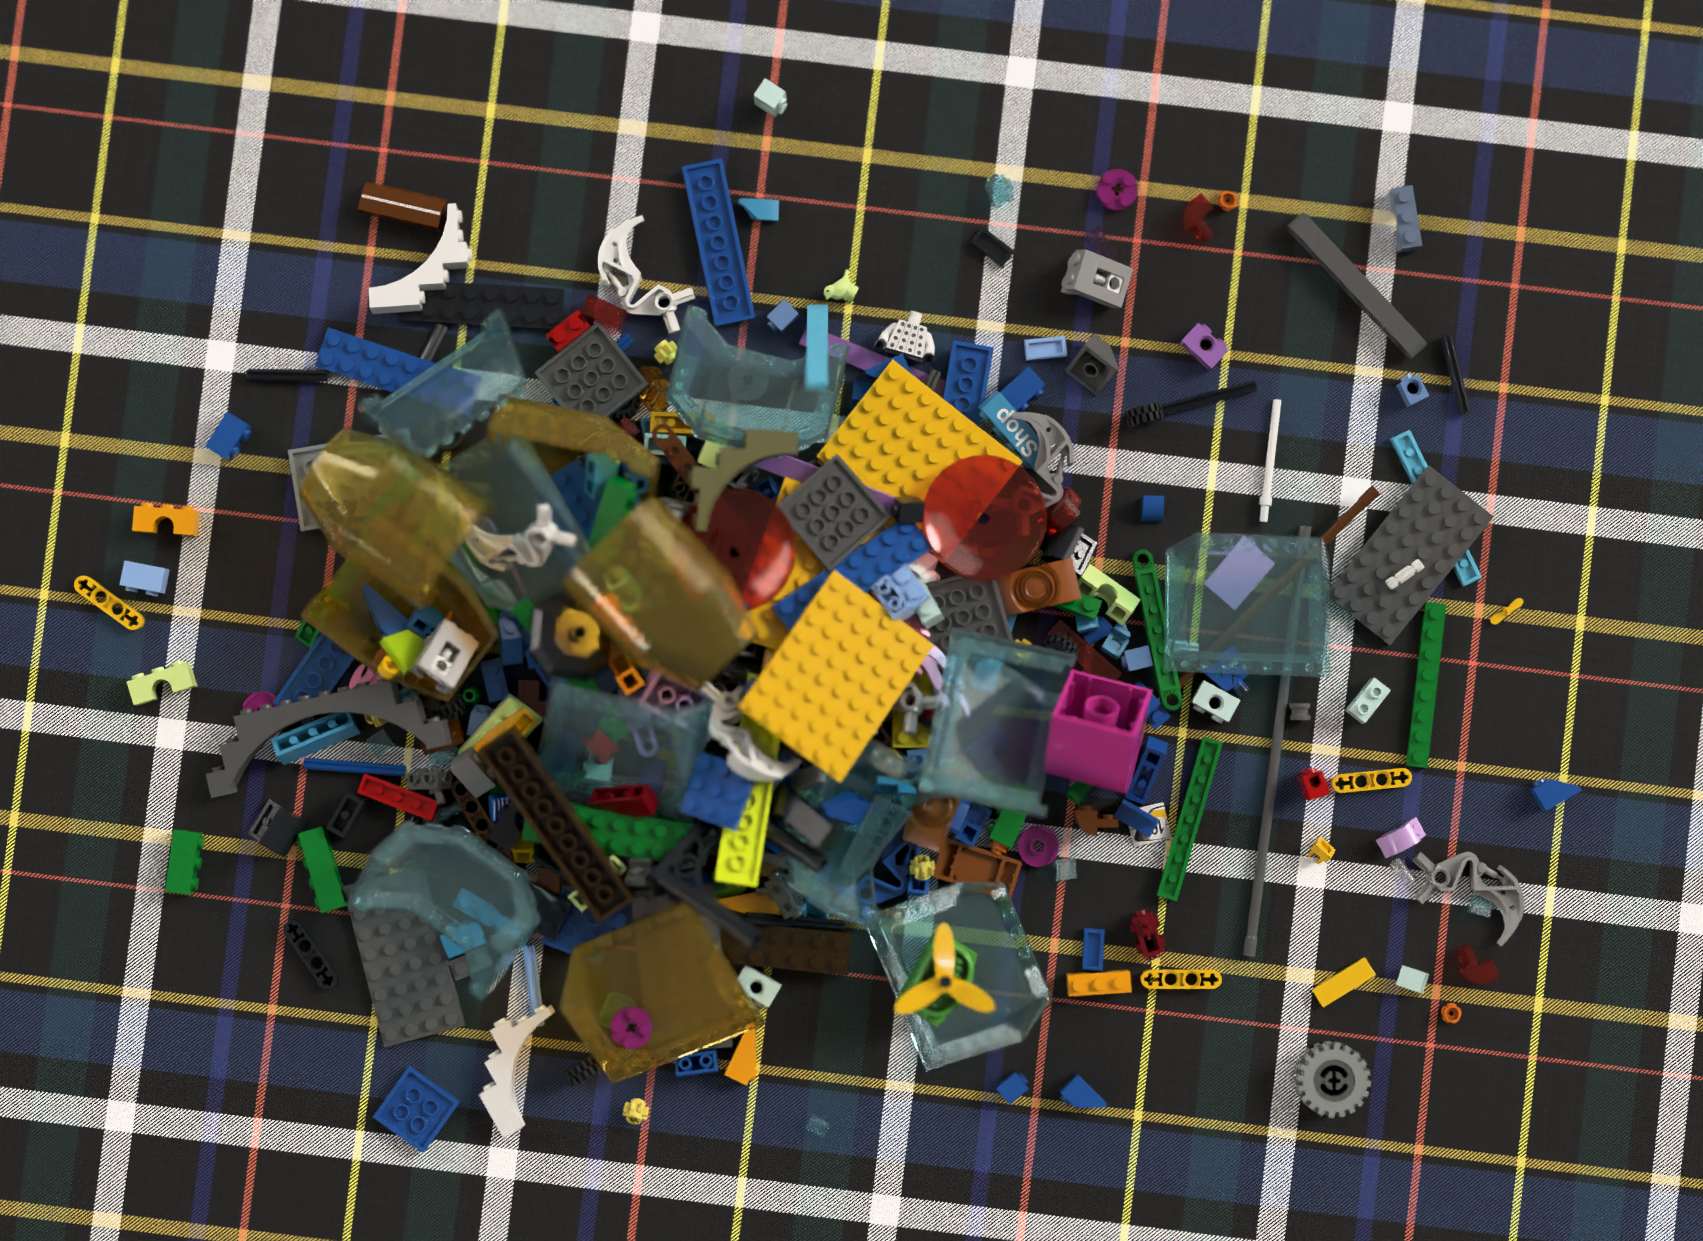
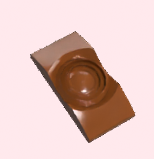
(1039, 587)
(931, 823)
(973, 864)

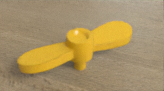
(1497, 618)

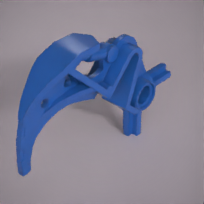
(883, 890)

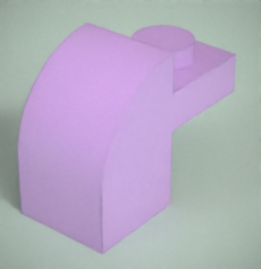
(1401, 838)

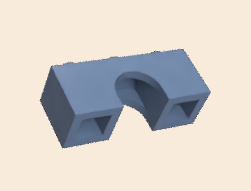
(1407, 226)

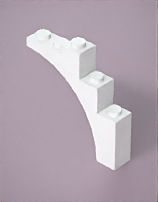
(433, 274)
(502, 1065)

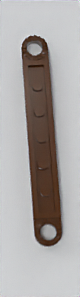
(678, 457)

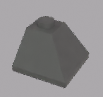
(1093, 365)

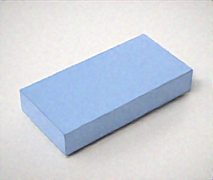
(1045, 348)

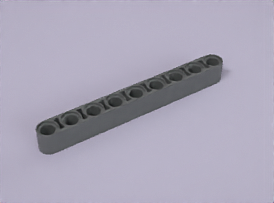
(1356, 285)

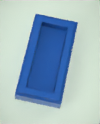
(1093, 949)

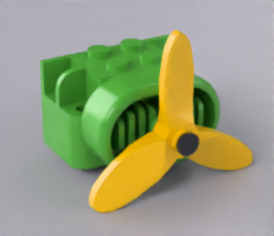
(942, 980)

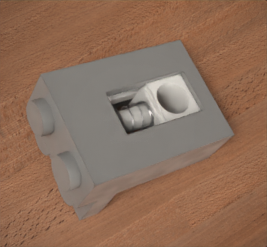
(1082, 272)
(449, 650)

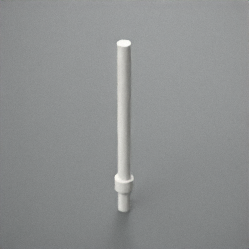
(1265, 500)

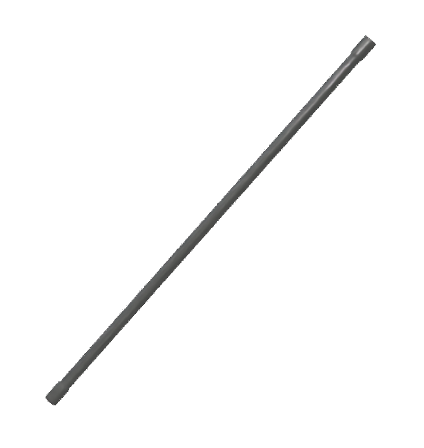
(1251, 938)

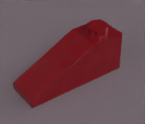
(626, 800)

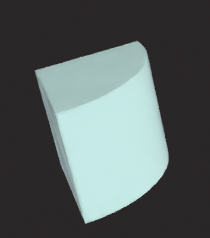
(1412, 979)

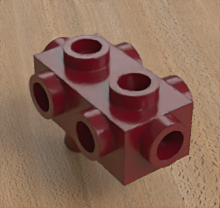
(1145, 926)

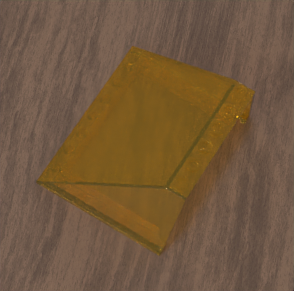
(668, 971)

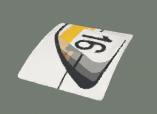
(1161, 831)

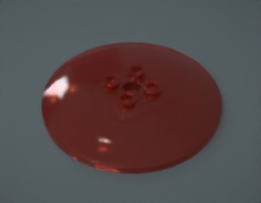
(1013, 511)
(763, 535)

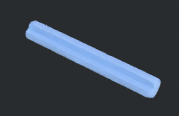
(532, 978)

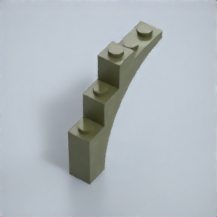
(711, 481)

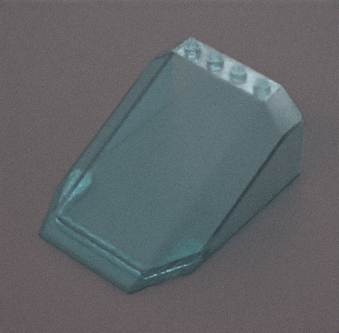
(518, 484)

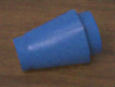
(1095, 635)

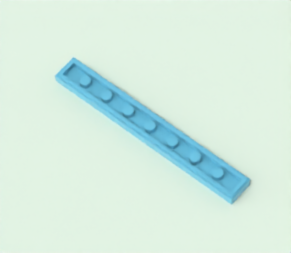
(817, 347)
(1414, 465)

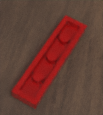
(398, 797)

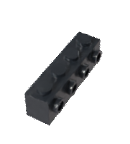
(804, 817)

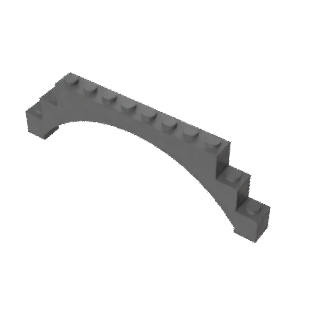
(259, 727)

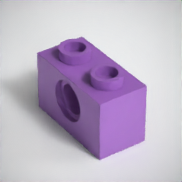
(1207, 358)

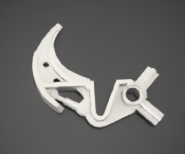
(648, 303)
(532, 550)
(752, 762)

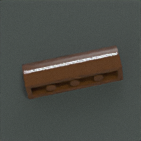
(402, 206)

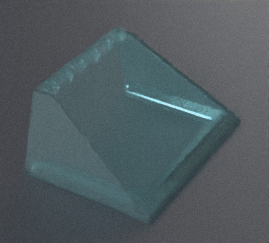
(451, 392)
(1248, 605)
(994, 721)
(617, 741)
(1002, 969)

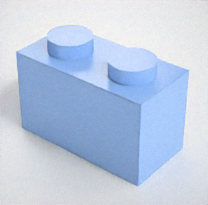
(144, 577)

